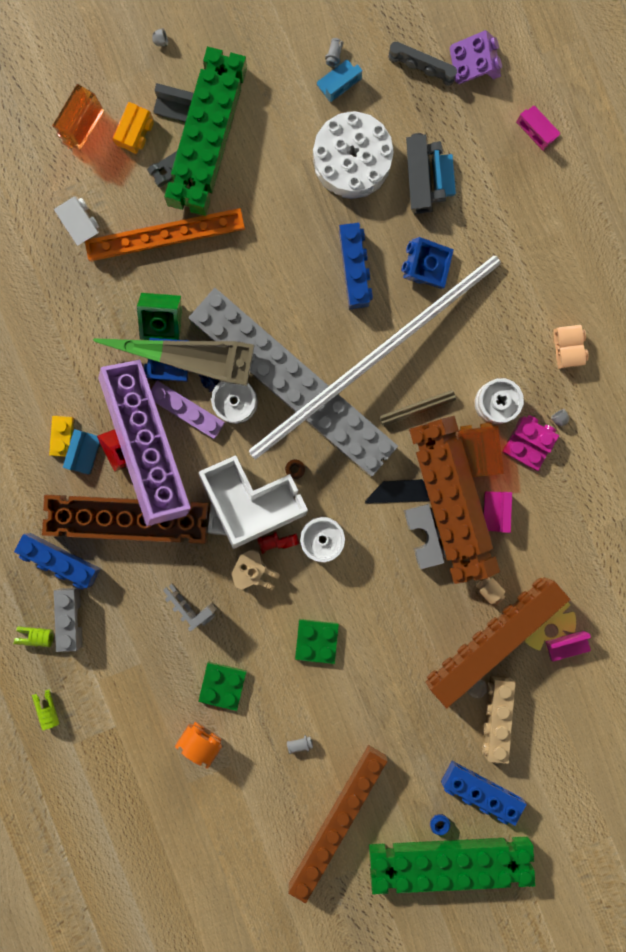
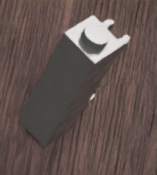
(419, 173)

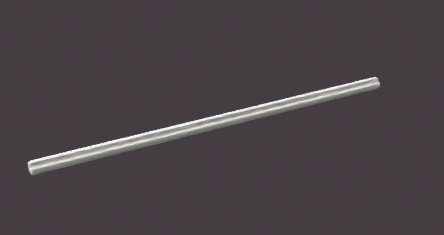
(374, 357)

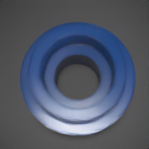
(440, 830)

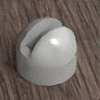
(160, 38)
(560, 418)

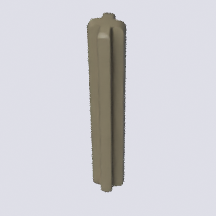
(417, 408)

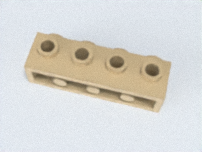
(499, 719)

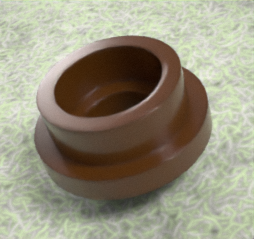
(290, 464)

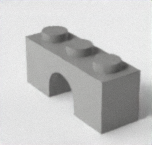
(431, 552)
(66, 607)

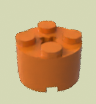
(199, 745)

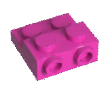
(530, 442)

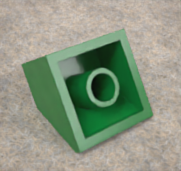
(159, 316)

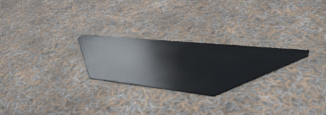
(399, 492)

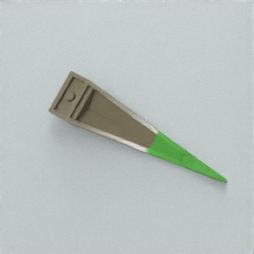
(213, 359)

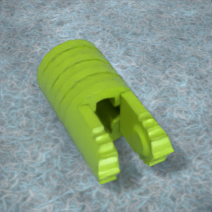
(36, 637)
(46, 715)

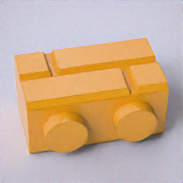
(133, 128)

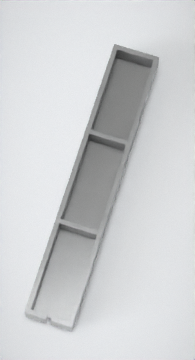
(295, 383)

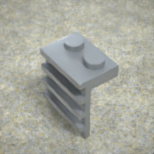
(192, 618)

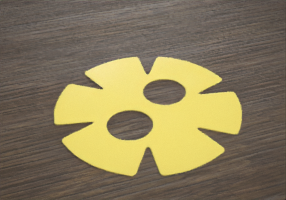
(563, 621)

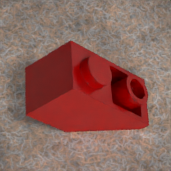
(112, 449)

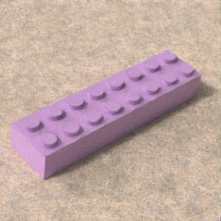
(143, 442)

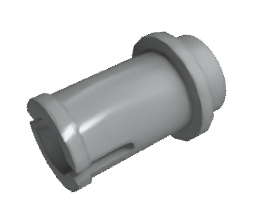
(333, 55)
(300, 745)

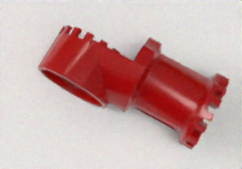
(273, 541)

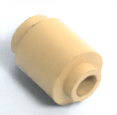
(490, 590)

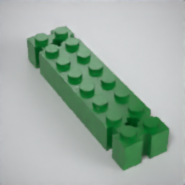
(206, 131)
(451, 865)

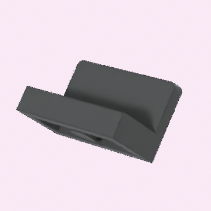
(172, 102)

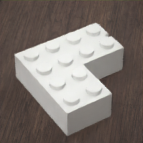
(247, 512)

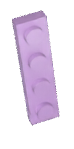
(186, 410)

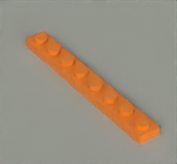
(164, 234)

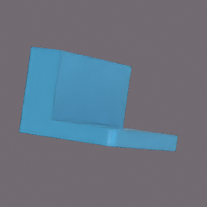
(339, 80)
(443, 173)
(81, 452)

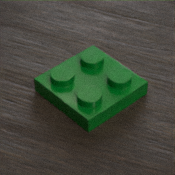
(316, 641)
(222, 686)

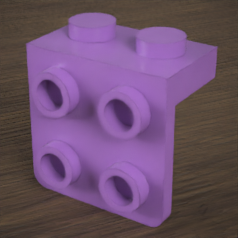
(476, 57)

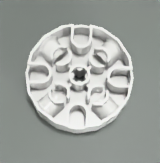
(355, 135)

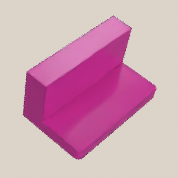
(537, 127)
(498, 511)
(568, 645)

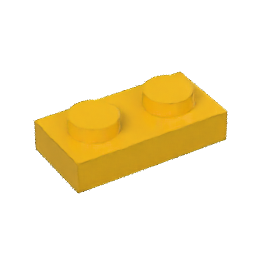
(60, 435)

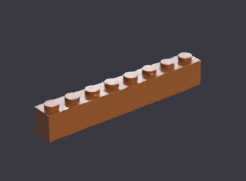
(337, 824)

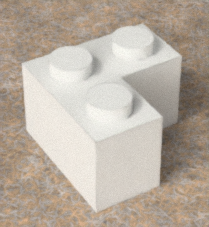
(76, 219)

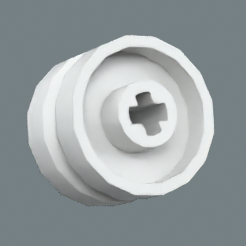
(509, 395)
(238, 412)
(334, 539)

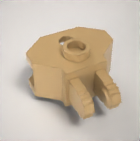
(254, 572)

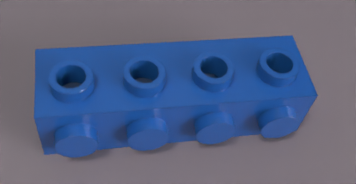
(354, 265)
(57, 560)
(483, 793)

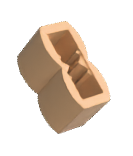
(570, 346)

